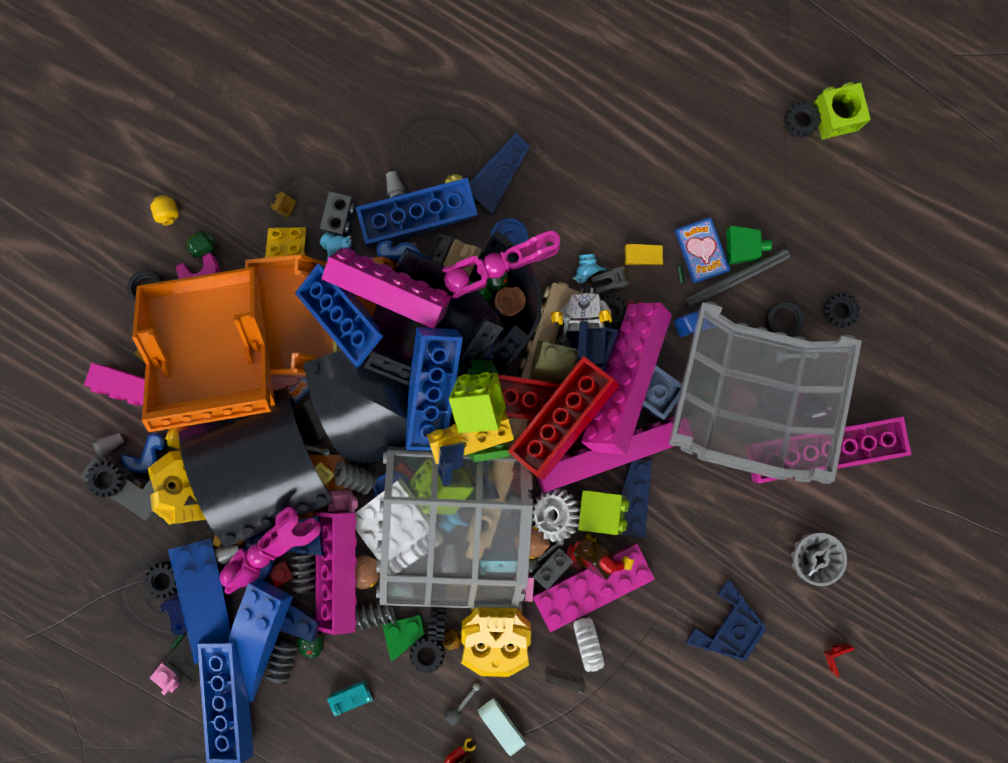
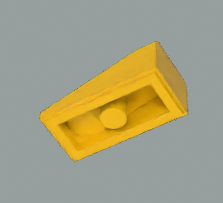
(643, 254)

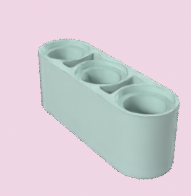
(502, 727)

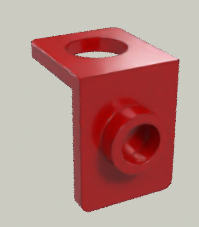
(835, 651)

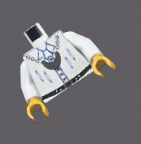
(584, 308)

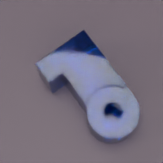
(176, 616)

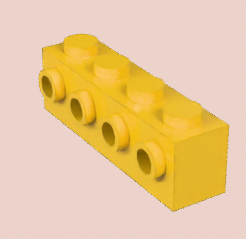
(472, 441)

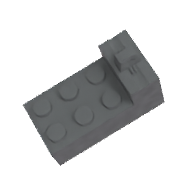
(136, 492)

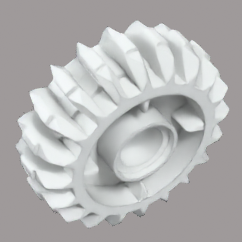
(567, 517)
(588, 644)

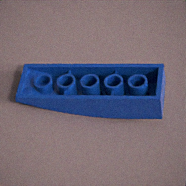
(416, 212)
(340, 315)
(431, 383)
(200, 594)
(257, 630)
(224, 704)

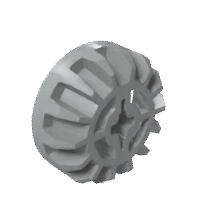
(831, 554)

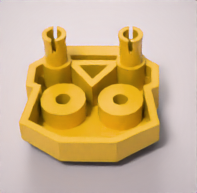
(170, 502)
(496, 630)

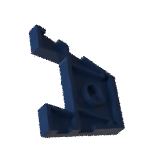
(738, 631)

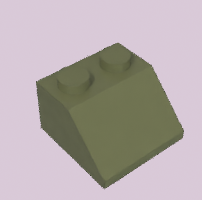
(553, 362)

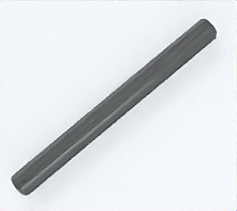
(738, 277)

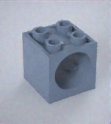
(661, 394)

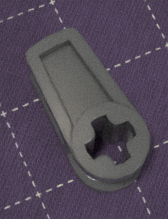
(615, 284)

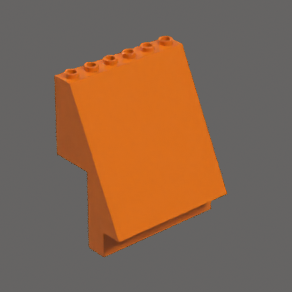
(290, 327)
(202, 349)

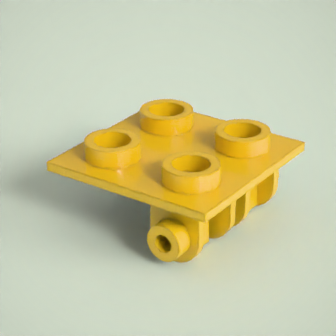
(285, 242)

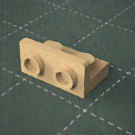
(459, 252)

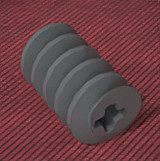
(354, 477)
(304, 573)
(375, 615)
(283, 661)

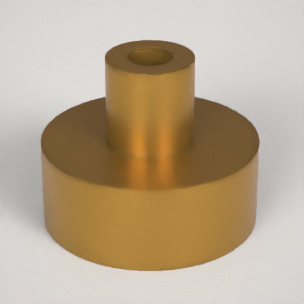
(452, 639)

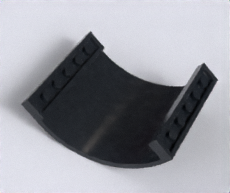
(251, 470)

